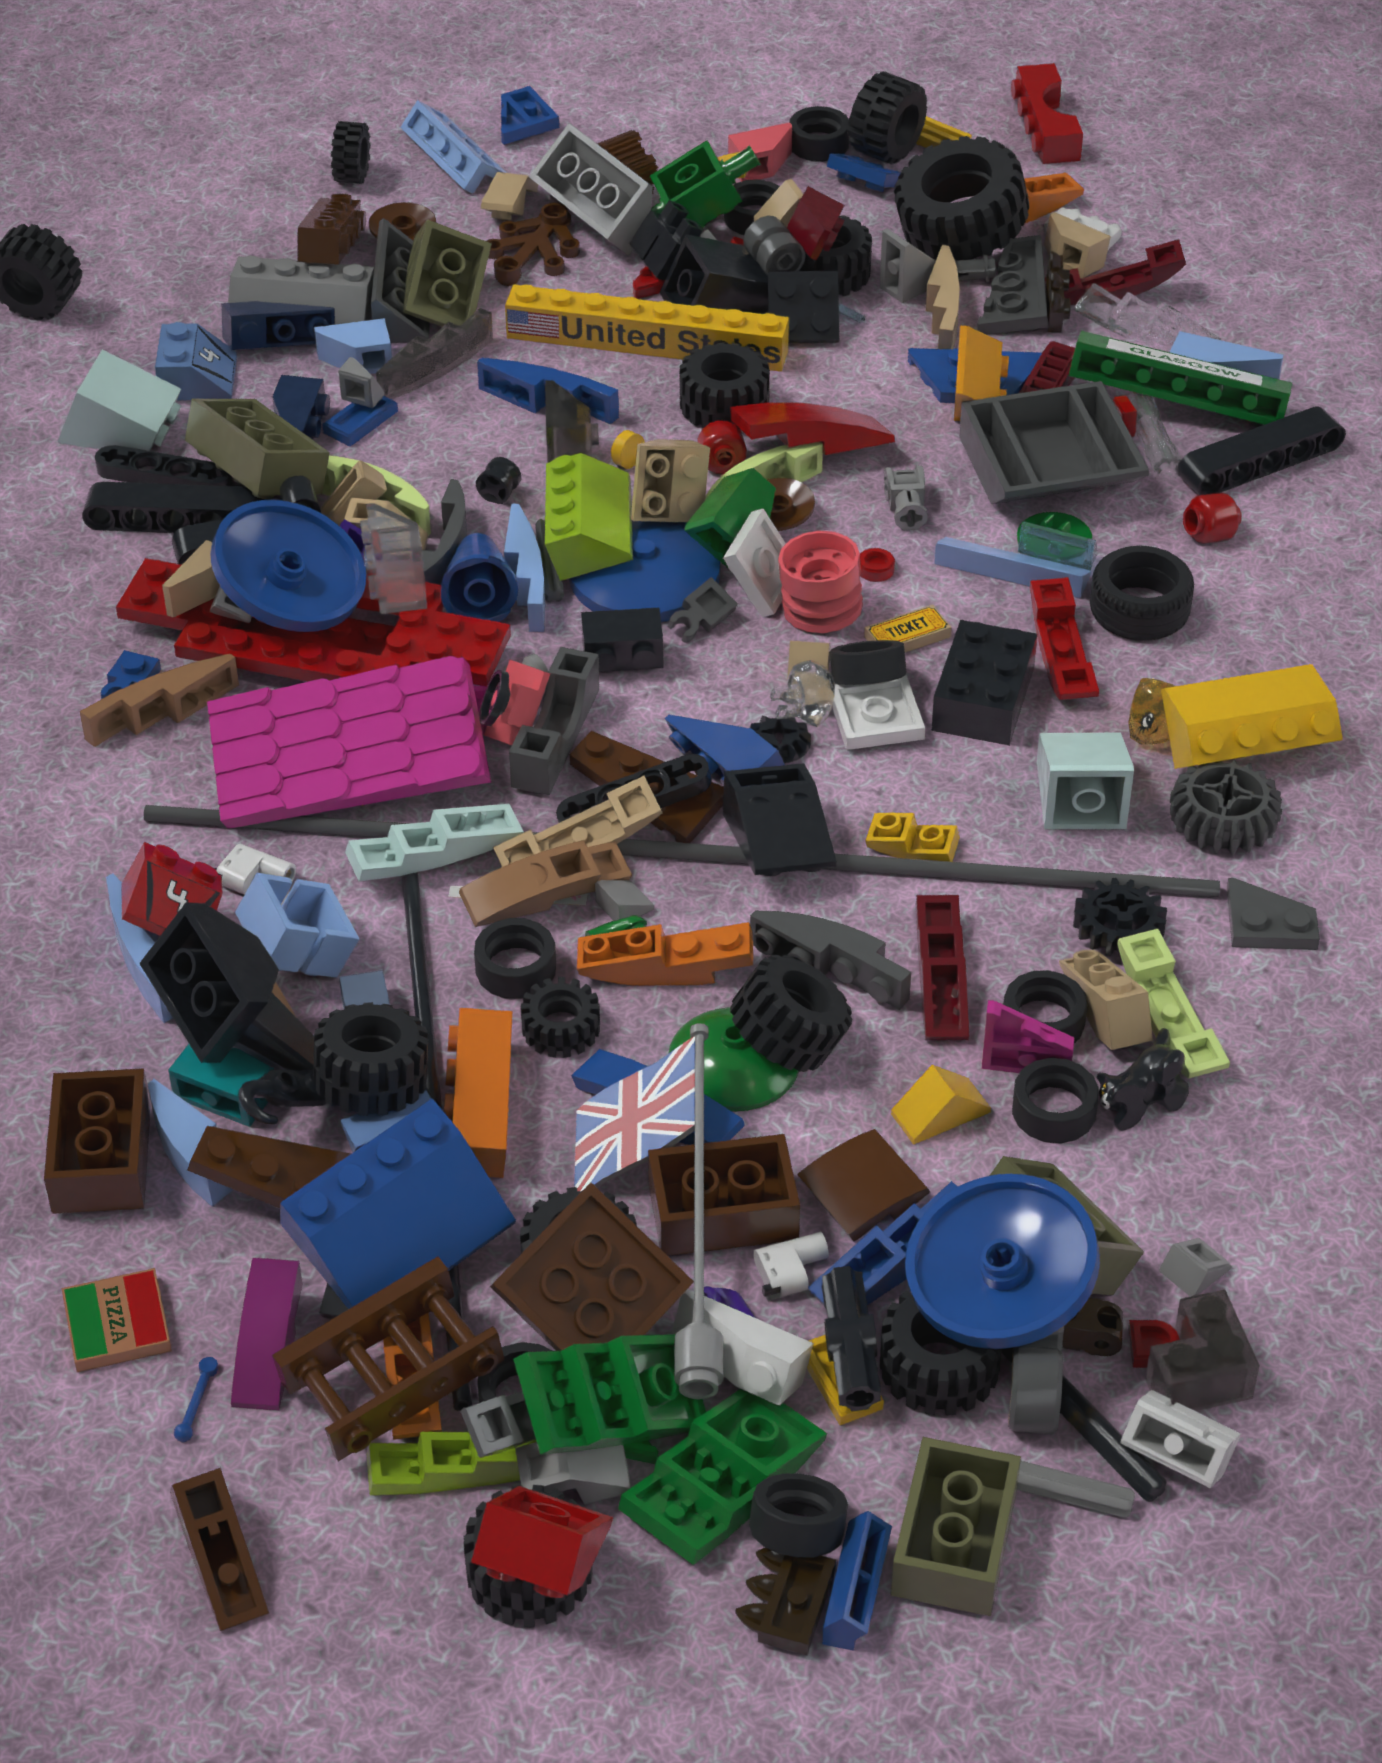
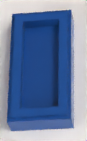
(358, 420)

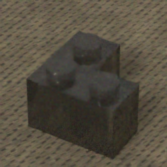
(1210, 1361)

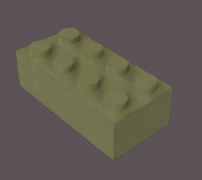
(254, 445)

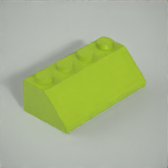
(587, 515)

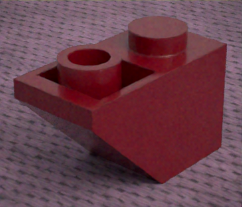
(816, 222)

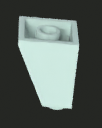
(120, 407)
(1084, 780)

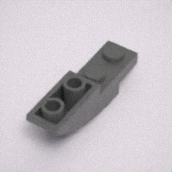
(835, 949)

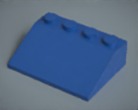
(396, 1207)

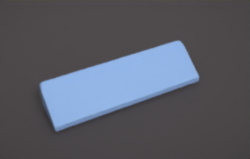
(1006, 564)

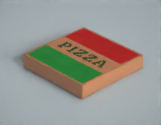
(116, 1320)

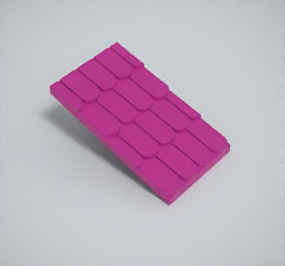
(346, 742)

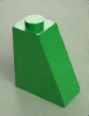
(728, 508)

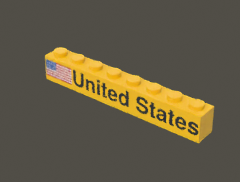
(639, 324)

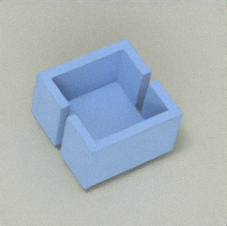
(303, 933)

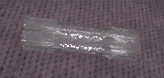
(1160, 453)

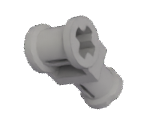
(906, 493)

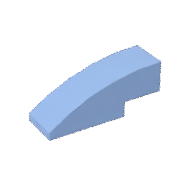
(180, 1131)

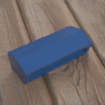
(850, 1579)

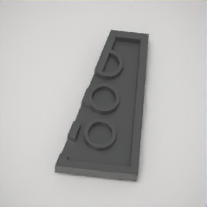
(1018, 290)

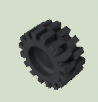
(350, 152)
(560, 1035)

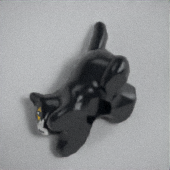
(1147, 1081)

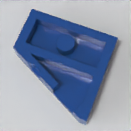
(525, 115)

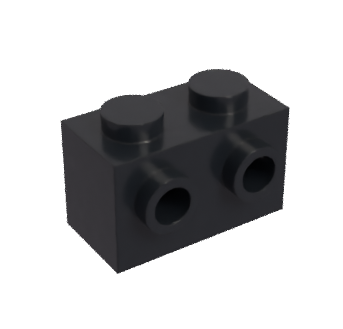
(624, 638)

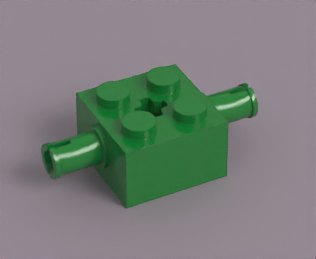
(702, 182)

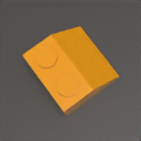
(978, 368)

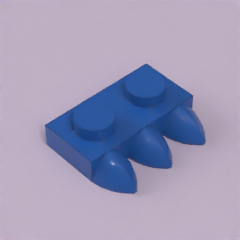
(854, 167)

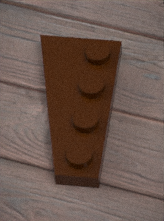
(259, 1164)

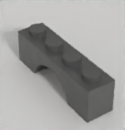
(543, 749)

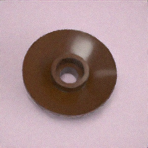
(404, 216)
(791, 504)

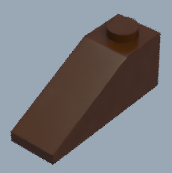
(218, 1549)

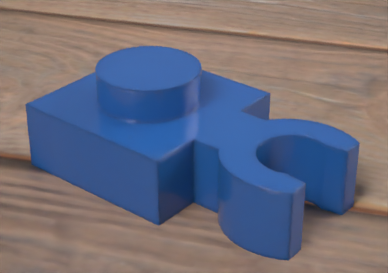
(129, 670)

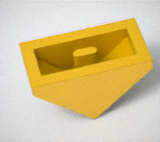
(938, 1104)

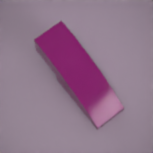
(265, 1329)

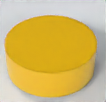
(625, 448)

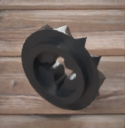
(795, 739)

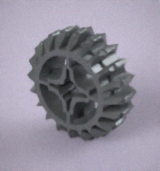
(1245, 821)

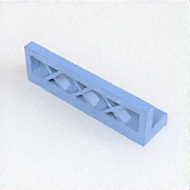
(449, 146)

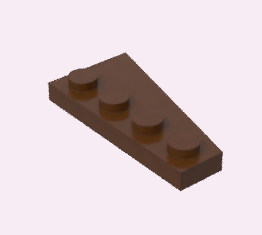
(609, 760)

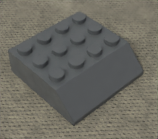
(1049, 442)

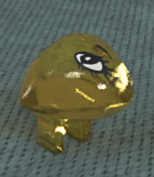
(1147, 713)

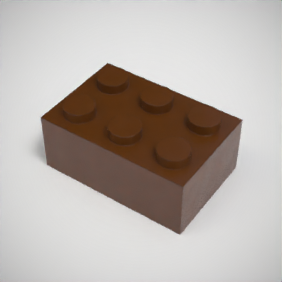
(97, 1141)
(746, 1194)

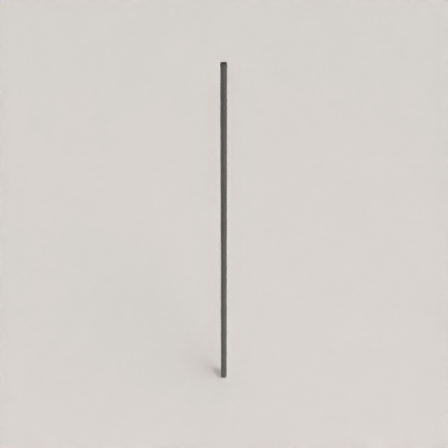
(734, 854)

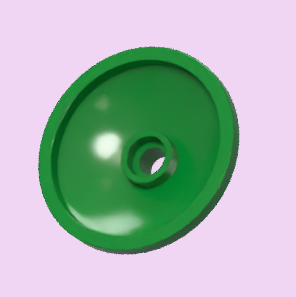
(732, 1069)

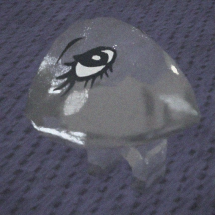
(807, 693)

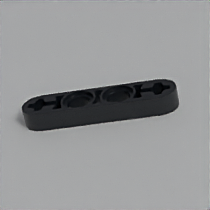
(124, 463)
(660, 773)

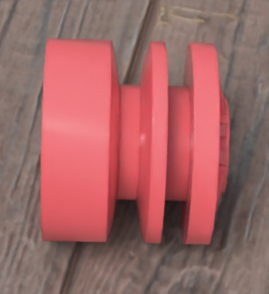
(820, 581)

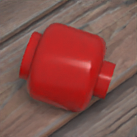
(725, 445)
(1212, 518)

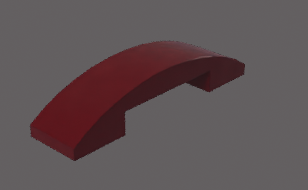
(1136, 278)

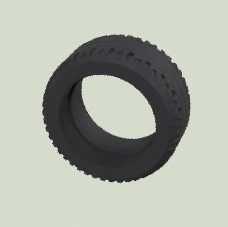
(1139, 616)

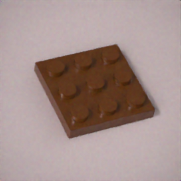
(591, 1276)

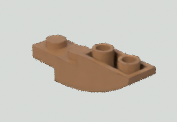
(541, 879)

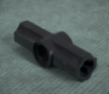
(851, 1338)

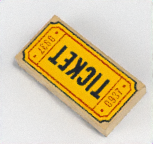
(912, 628)

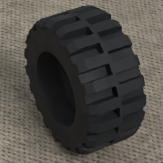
(958, 171)

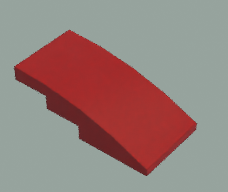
(811, 423)

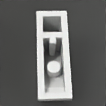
(754, 1352)

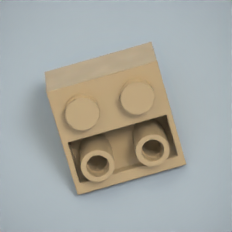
(669, 480)

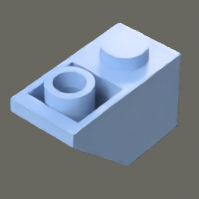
(362, 340)

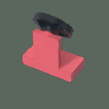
(513, 701)

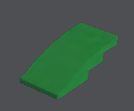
(605, 1394)
(709, 1479)

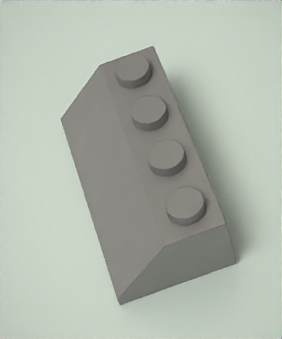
(595, 186)
(304, 283)

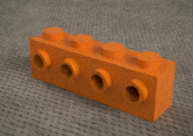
(481, 1083)

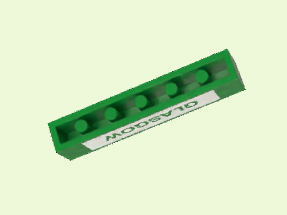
(1179, 378)

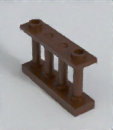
(368, 1323)

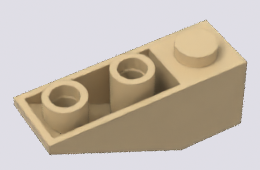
(1115, 1002)

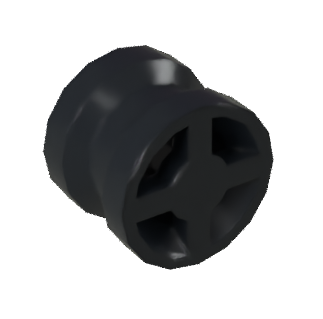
(498, 480)

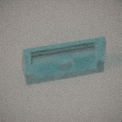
(1057, 546)

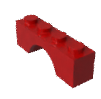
(1053, 134)

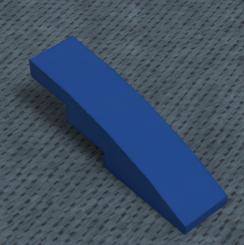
(525, 387)
(608, 1068)
(882, 1253)

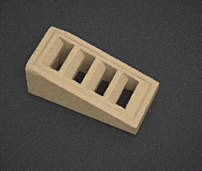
(359, 483)

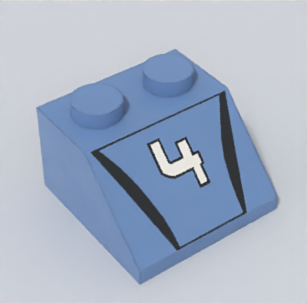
(195, 362)

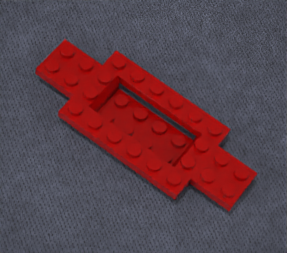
(328, 653)

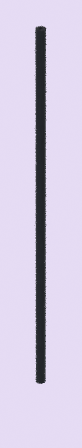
(423, 1010)

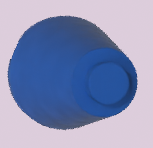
(479, 581)

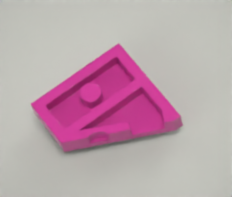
(1018, 1040)

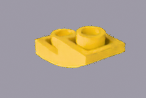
(902, 838)

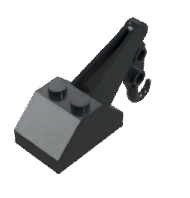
(221, 997)

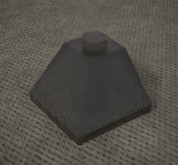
(567, 424)

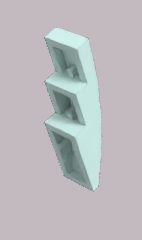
(422, 846)

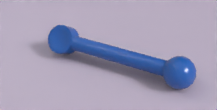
(208, 1367)

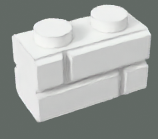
(1180, 1438)

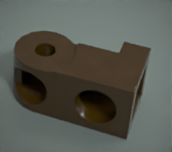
(1095, 1329)

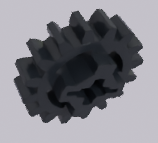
(1117, 913)

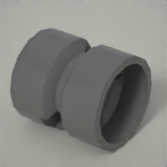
(773, 246)

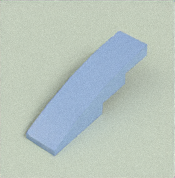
(525, 561)
(134, 945)

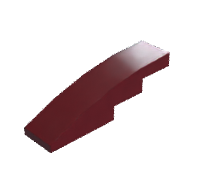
(942, 967)

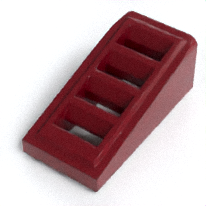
(1051, 368)

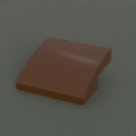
(863, 1183)

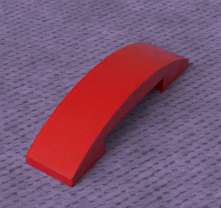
(1060, 639)

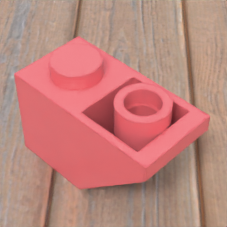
(770, 145)

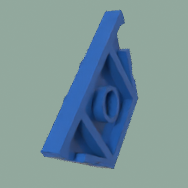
(939, 370)

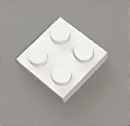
(755, 562)
(877, 714)

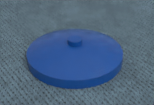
(288, 565)
(661, 575)
(1002, 1261)

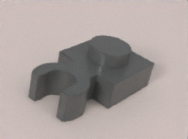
(703, 607)

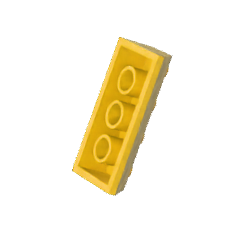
(1249, 715)

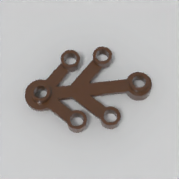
(553, 218)

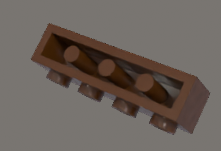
(330, 230)

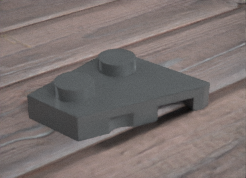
(1268, 919)

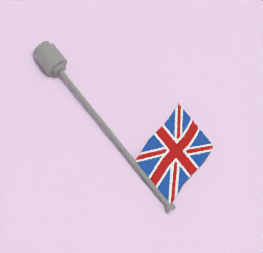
(614, 1136)

